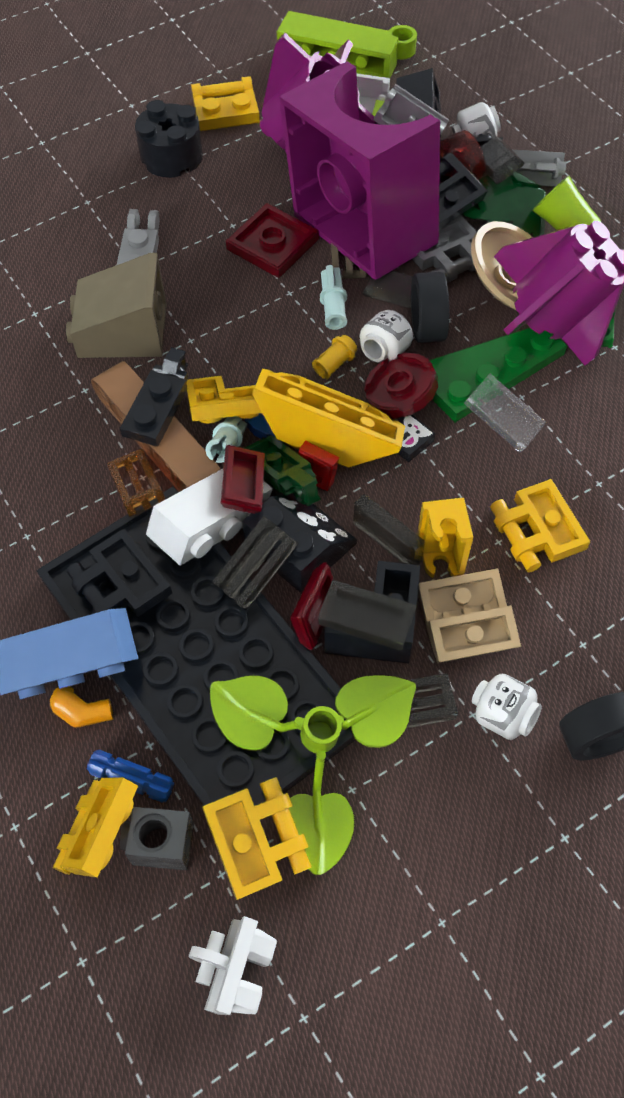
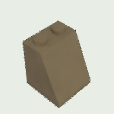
(119, 311)

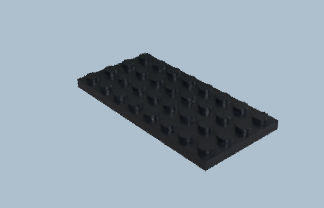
(199, 640)

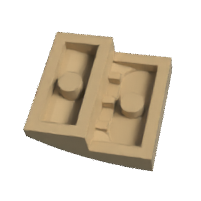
(467, 615)

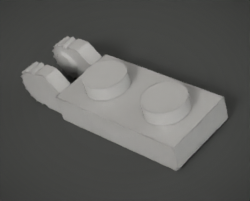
(139, 241)

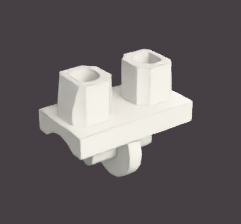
(241, 945)

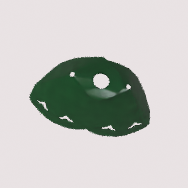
(511, 201)

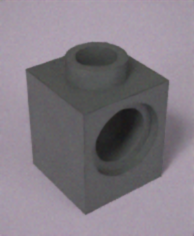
(172, 853)

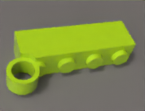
(373, 49)

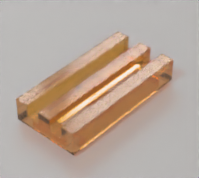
(142, 497)

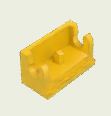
(446, 535)

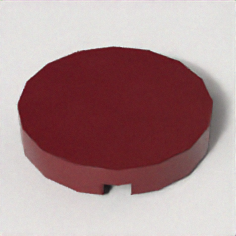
(402, 385)

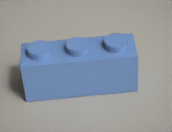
(66, 653)

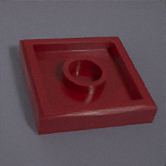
(272, 240)

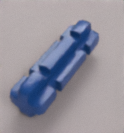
(157, 785)

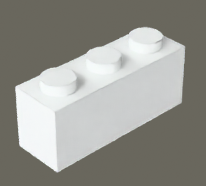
(195, 520)

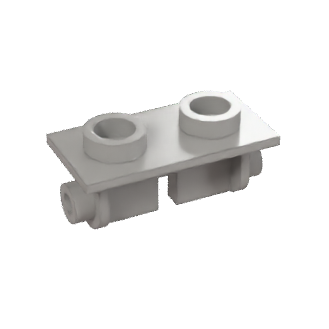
(542, 166)

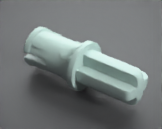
(333, 298)
(225, 434)

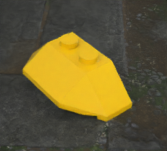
(326, 418)

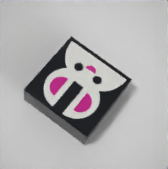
(416, 437)

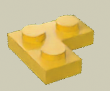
(212, 402)

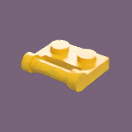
(228, 110)

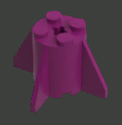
(290, 69)
(566, 285)

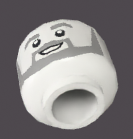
(478, 120)
(386, 336)
(506, 706)

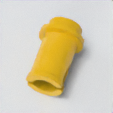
(340, 351)

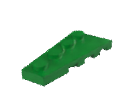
(506, 358)

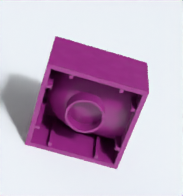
(360, 181)

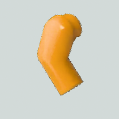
(78, 712)

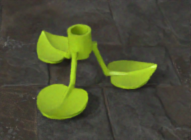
(373, 707)

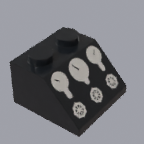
(317, 535)

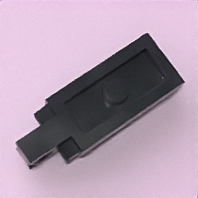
(157, 400)

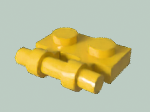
(550, 520)
(92, 835)
(242, 841)

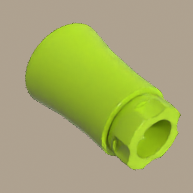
(565, 207)

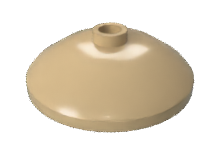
(484, 247)

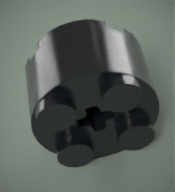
(169, 138)

